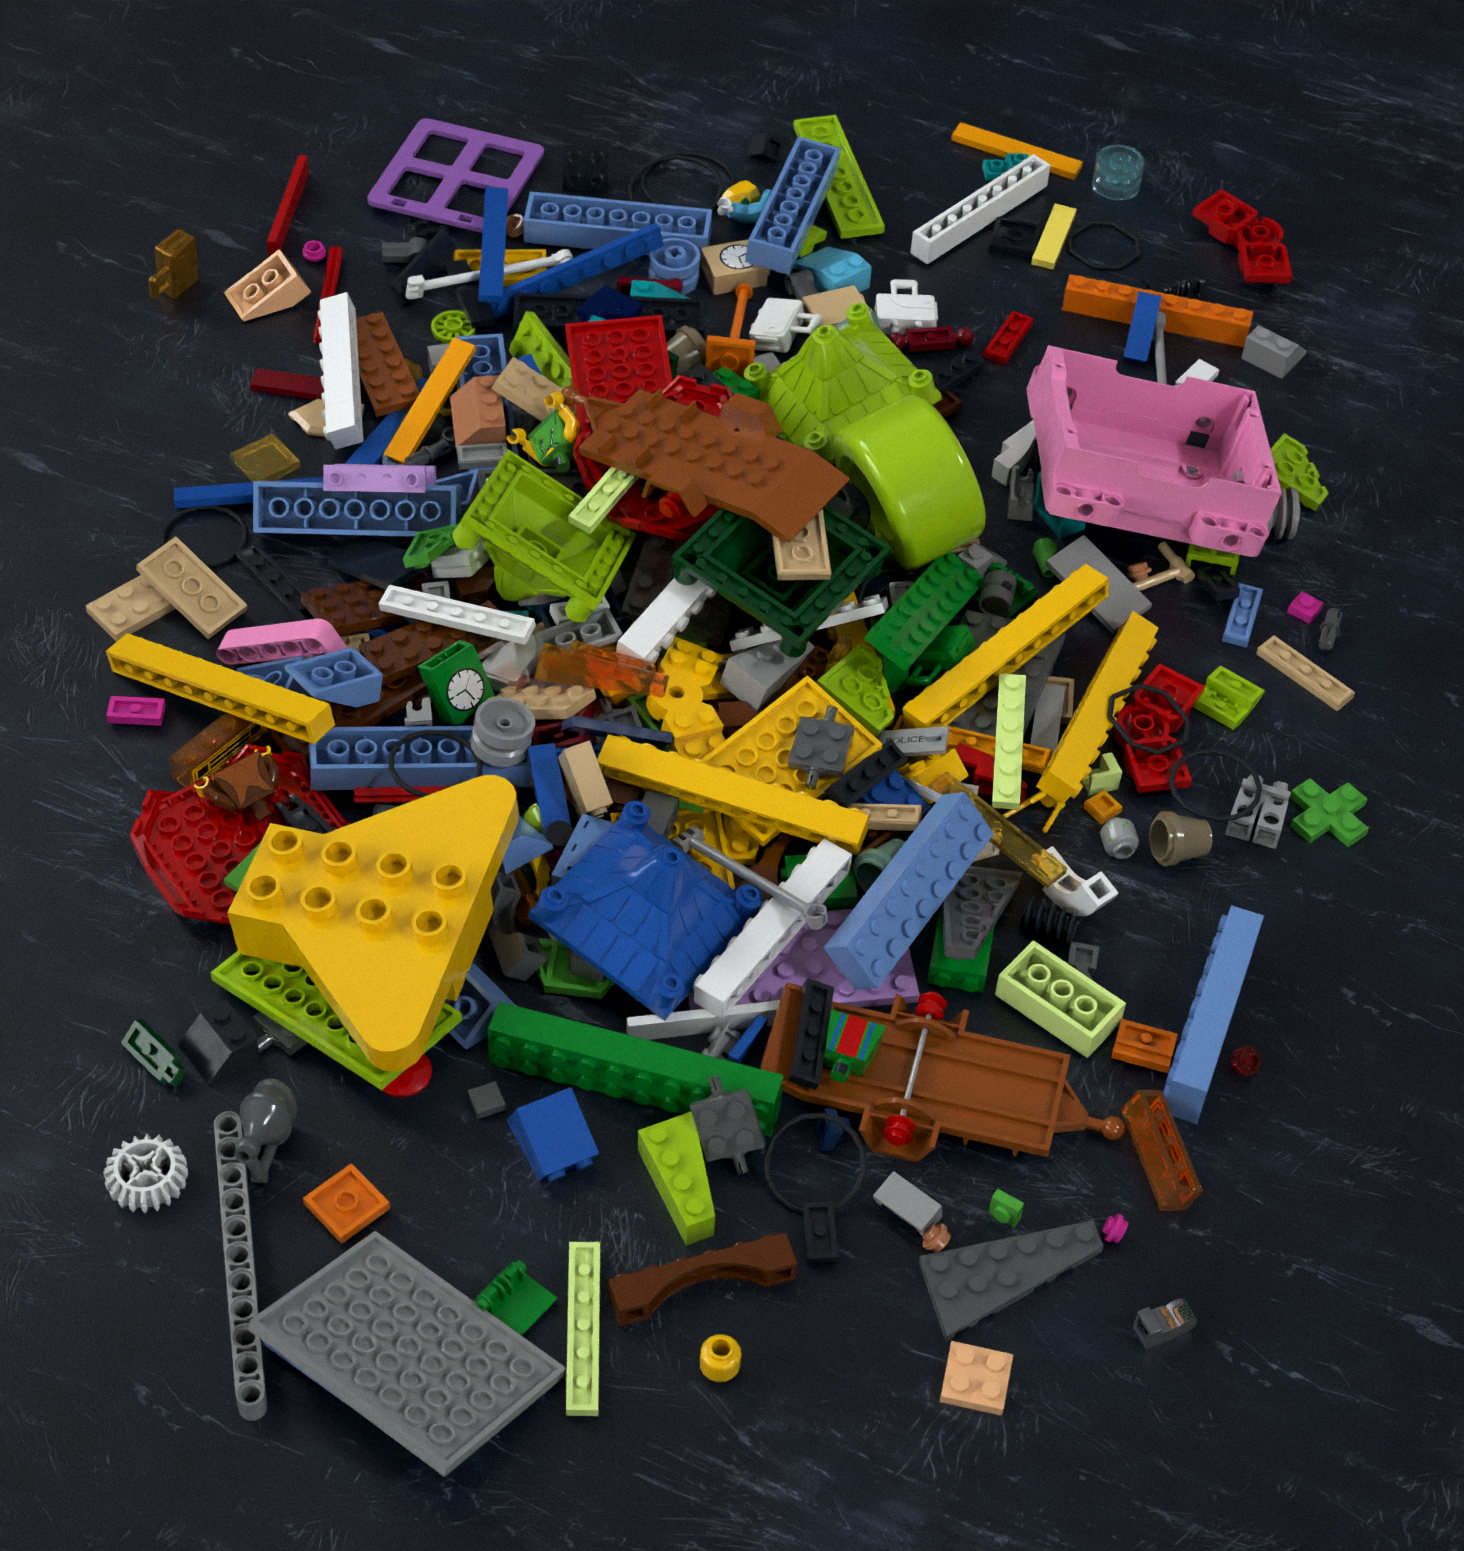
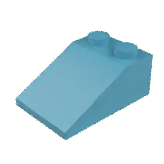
(836, 269)

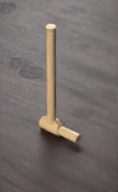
(1178, 569)

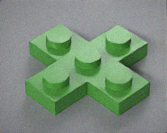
(1328, 812)

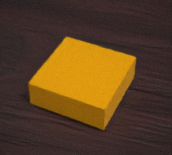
(1102, 807)

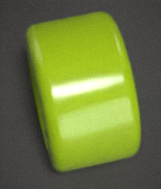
(913, 479)

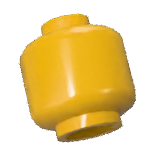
(720, 1358)

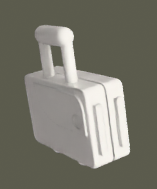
(905, 311)
(779, 324)
(459, 562)
(512, 664)

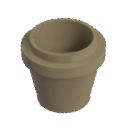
(689, 347)
(1178, 838)

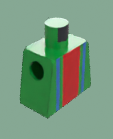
(850, 1045)

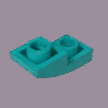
(995, 167)

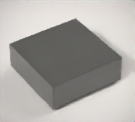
(486, 1100)

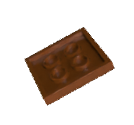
(349, 607)

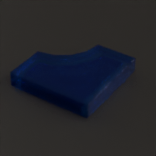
(609, 305)

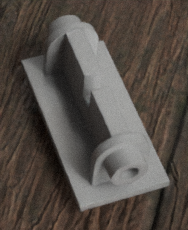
(721, 1041)

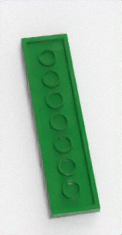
(924, 610)

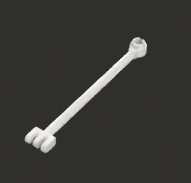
(417, 284)

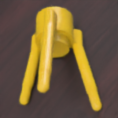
(1047, 801)

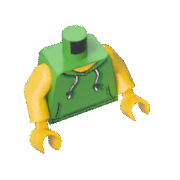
(553, 438)

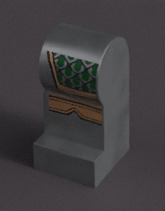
(1164, 1322)

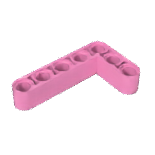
(279, 641)

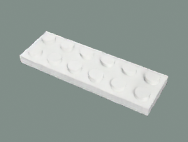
(845, 613)

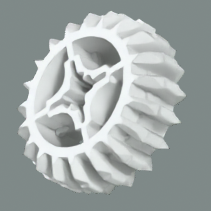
(145, 1163)

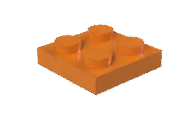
(346, 1203)

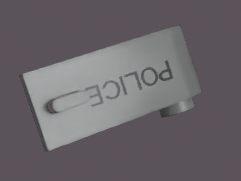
(918, 740)

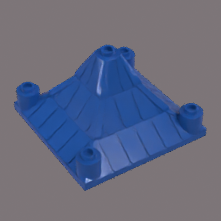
(645, 912)

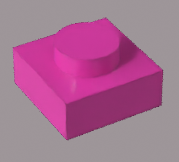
(1305, 607)

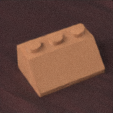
(478, 413)

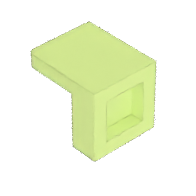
(1105, 778)

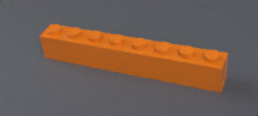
(1182, 314)

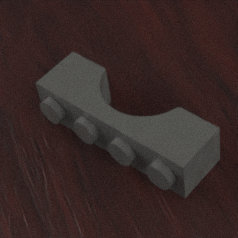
(517, 952)

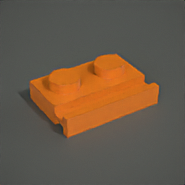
(1144, 1045)

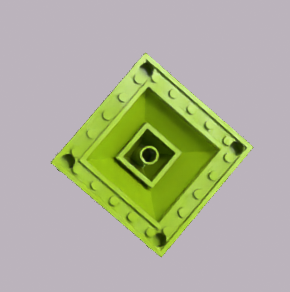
(838, 381)
(532, 544)

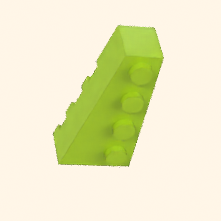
(678, 1170)

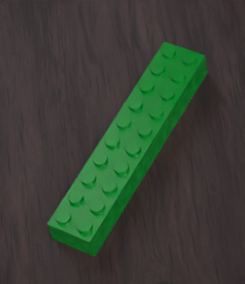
(622, 1063)

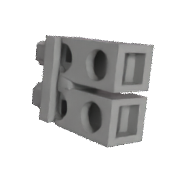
(1270, 811)

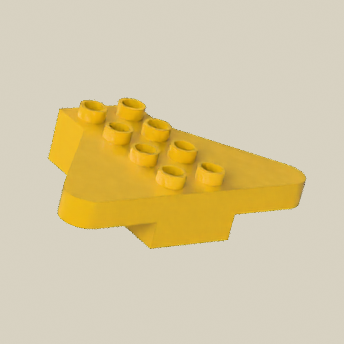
(382, 909)

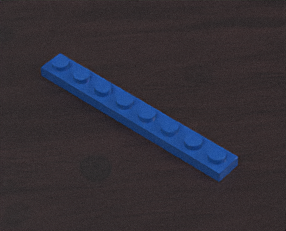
(582, 267)

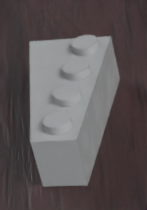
(760, 673)

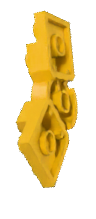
(691, 721)

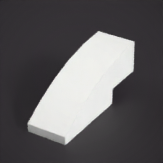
(1015, 451)

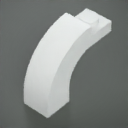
(1080, 894)

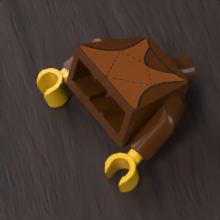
(244, 785)

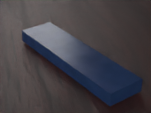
(603, 728)

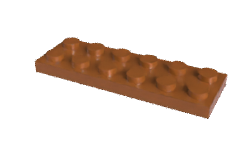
(383, 367)

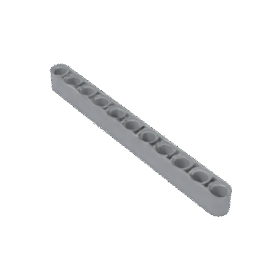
(242, 1273)

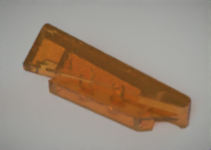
(599, 669)

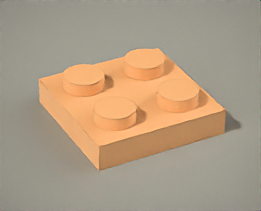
(976, 1378)

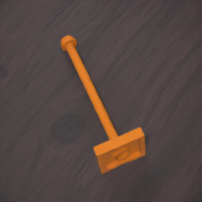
(732, 352)

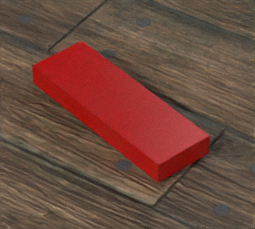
(1008, 338)

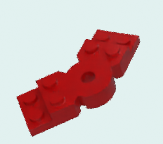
(1258, 241)
(1149, 724)

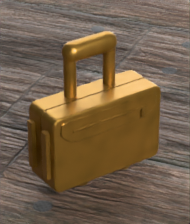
(174, 265)

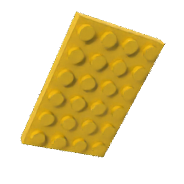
(766, 742)

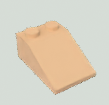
(267, 288)

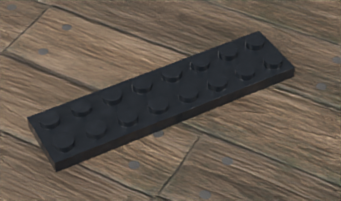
(560, 309)

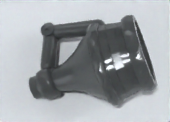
(266, 1121)

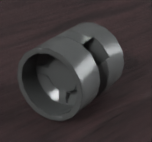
(997, 593)

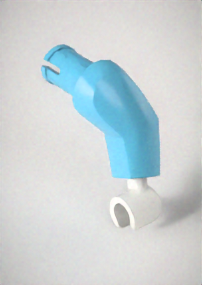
(743, 213)

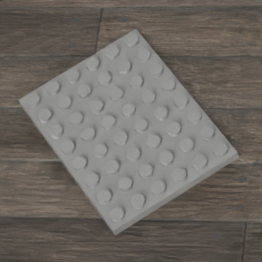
(408, 1351)

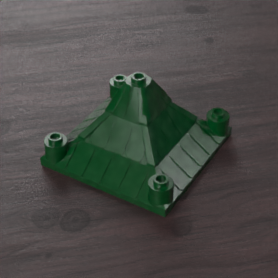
(739, 563)

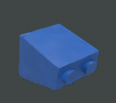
(553, 1135)

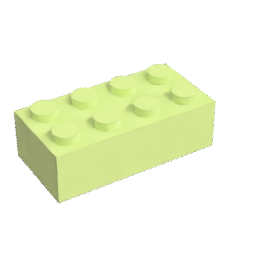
(1060, 999)

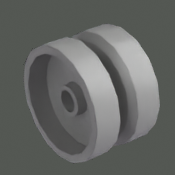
(502, 731)

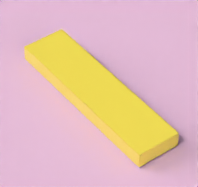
(1053, 236)

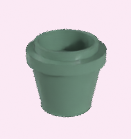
(872, 862)

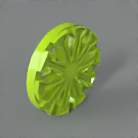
(452, 326)

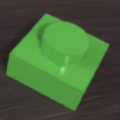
(1006, 1208)

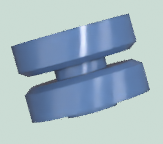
(676, 260)

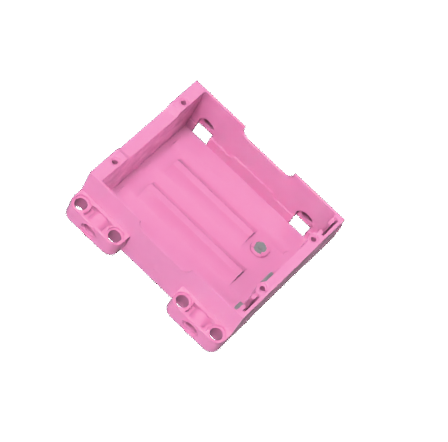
(1126, 457)

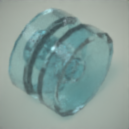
(1118, 172)

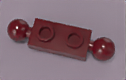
(932, 338)

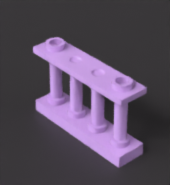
(378, 478)

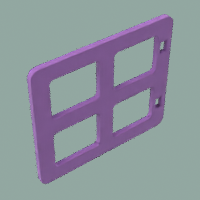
(453, 175)

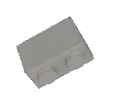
(1271, 352)

